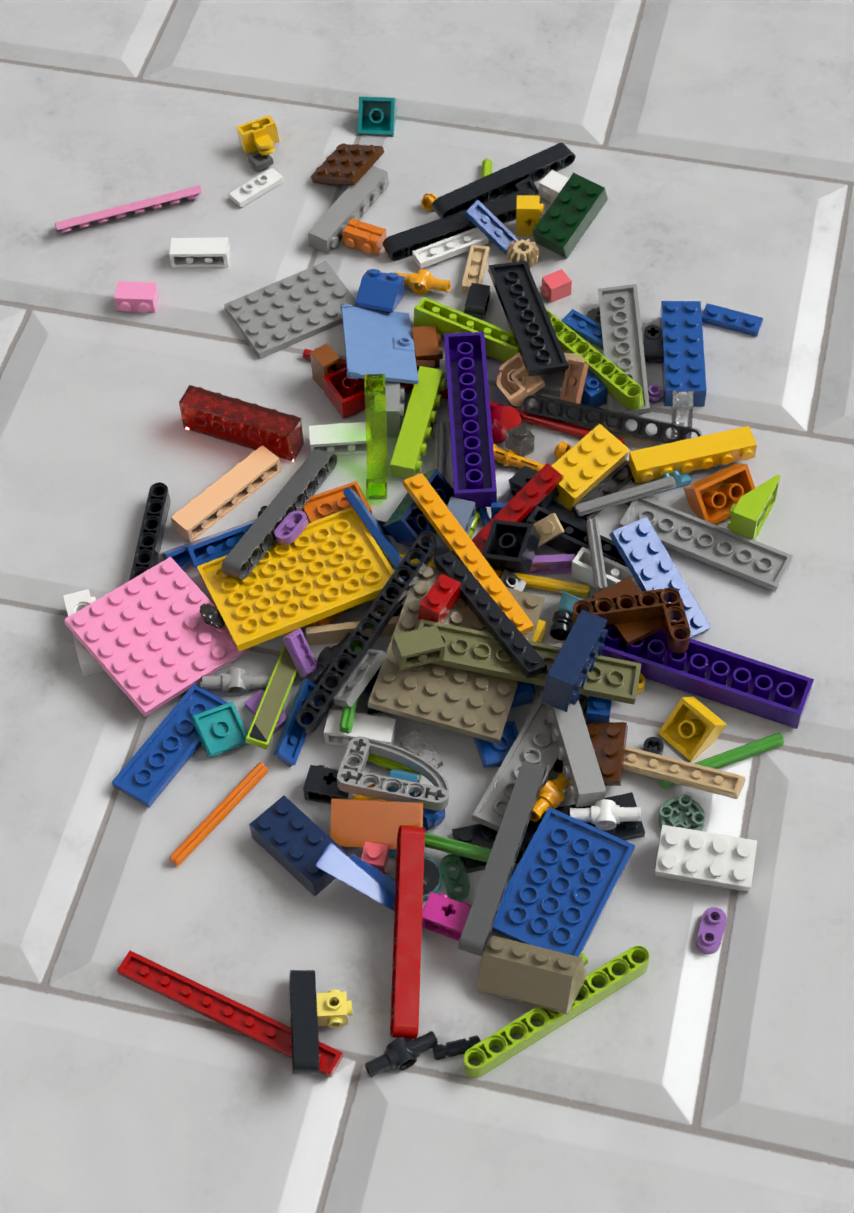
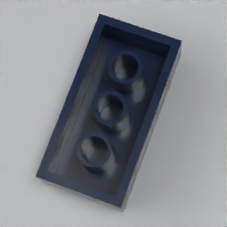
(575, 661)
(294, 843)

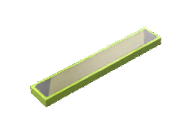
(272, 701)

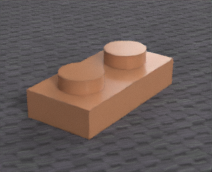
(574, 381)

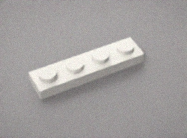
(449, 247)

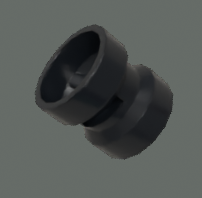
(561, 625)

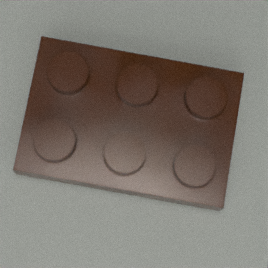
(609, 747)

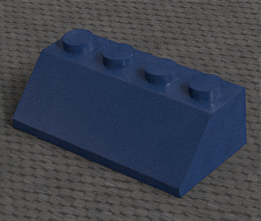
(408, 520)

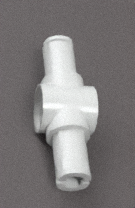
(606, 814)

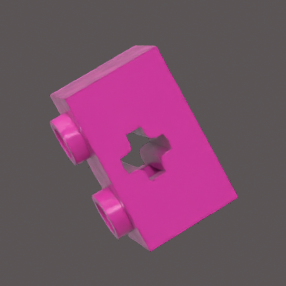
(437, 918)

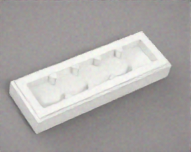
(256, 187)

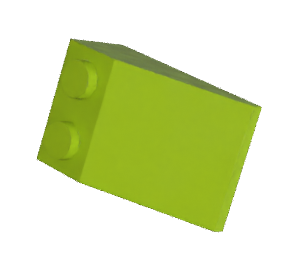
(754, 509)

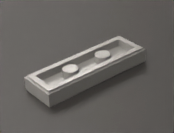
(359, 678)

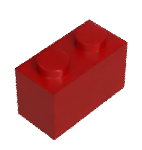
(439, 599)

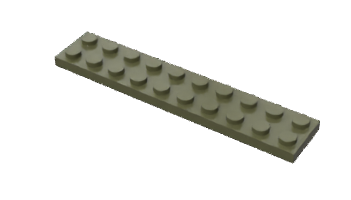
(482, 654)

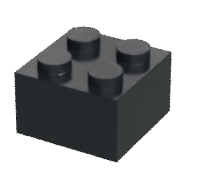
(511, 546)

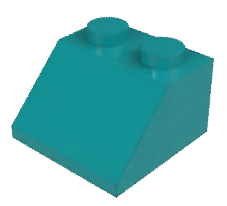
(377, 115)

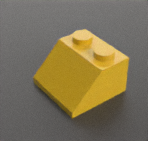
(691, 727)

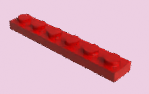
(523, 501)

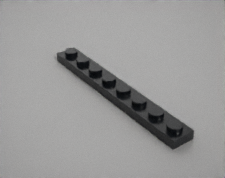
(492, 616)

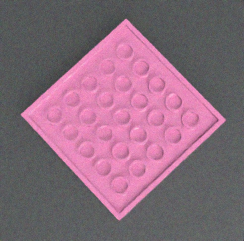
(154, 636)

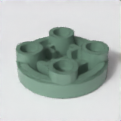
(682, 813)

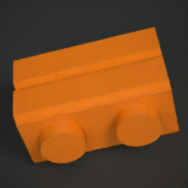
(364, 236)

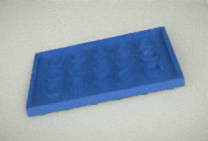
(562, 884)

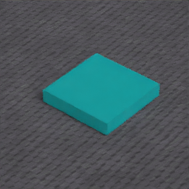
(220, 729)

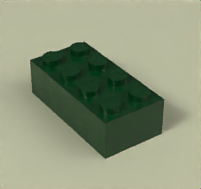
(570, 215)

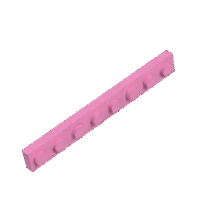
(120, 211)

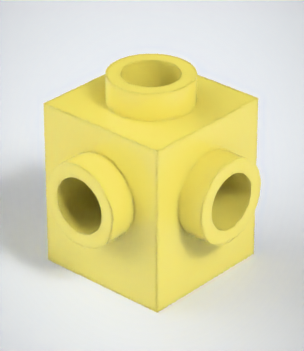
(333, 1008)

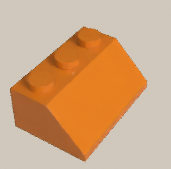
(715, 494)

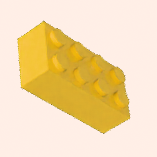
(588, 464)

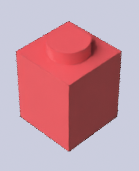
(556, 286)
(376, 855)

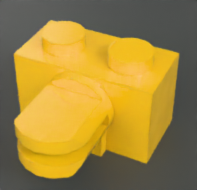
(258, 136)

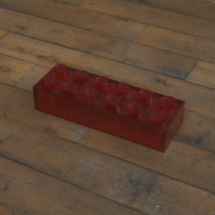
(241, 422)

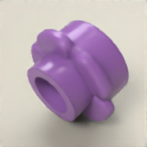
(655, 394)

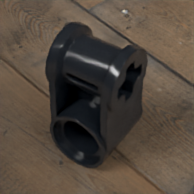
(653, 344)

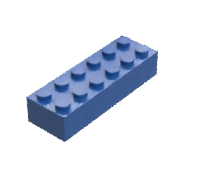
(683, 350)

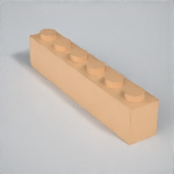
(225, 494)

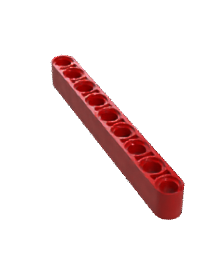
(407, 932)

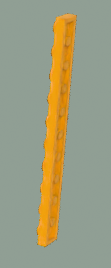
(465, 549)

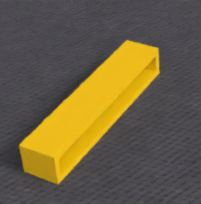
(692, 454)

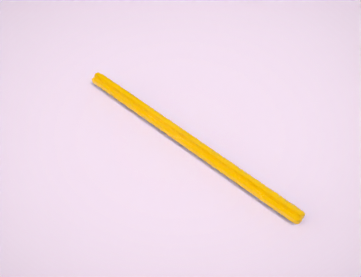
(536, 582)

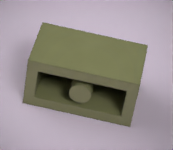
(418, 647)

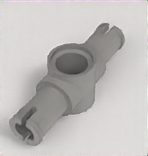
(235, 682)

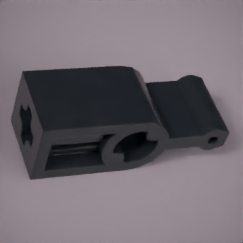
(477, 300)

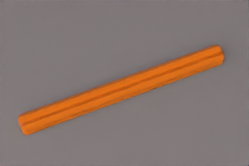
(218, 814)

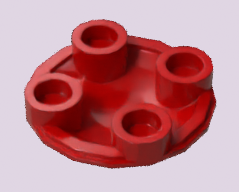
(503, 419)

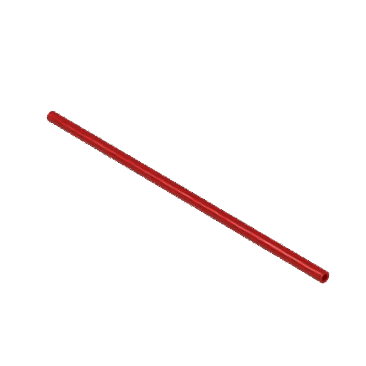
(526, 417)

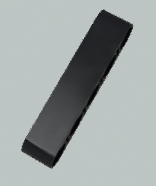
(304, 1022)

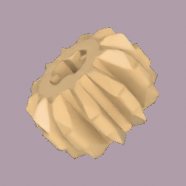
(523, 251)

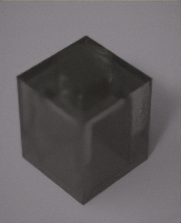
(520, 440)

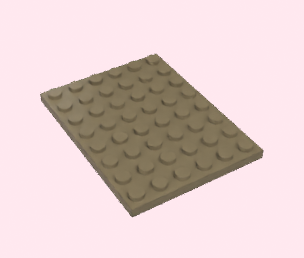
(442, 694)

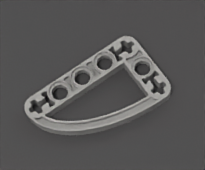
(355, 774)

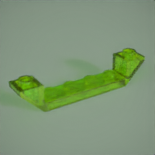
(376, 436)

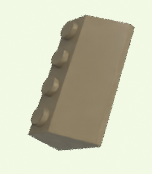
(530, 974)

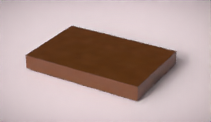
(632, 631)

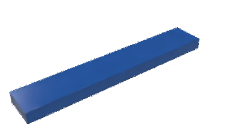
(374, 528)

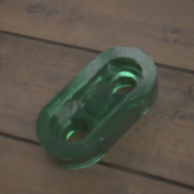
(456, 878)

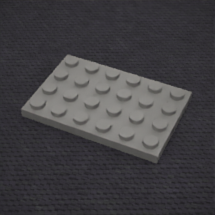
(290, 309)

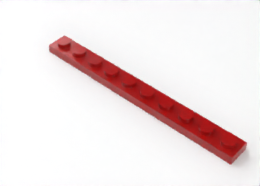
(219, 1008)

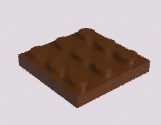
(347, 164)

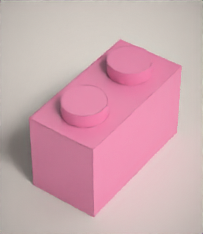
(136, 297)

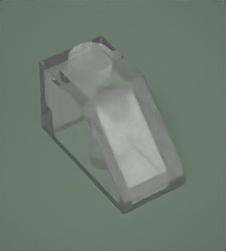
(681, 410)

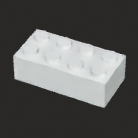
(706, 858)

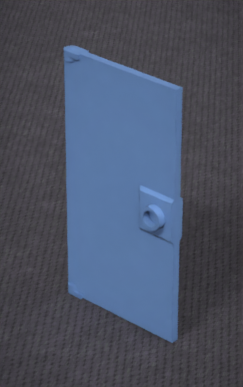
(379, 344)

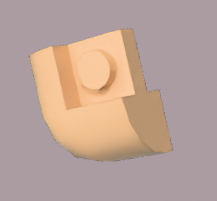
(515, 382)

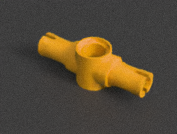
(424, 281)
(550, 796)

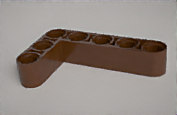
(639, 611)

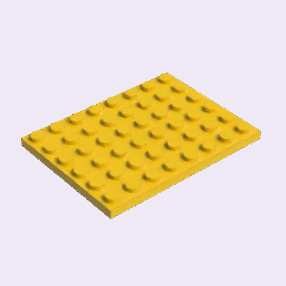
(296, 584)

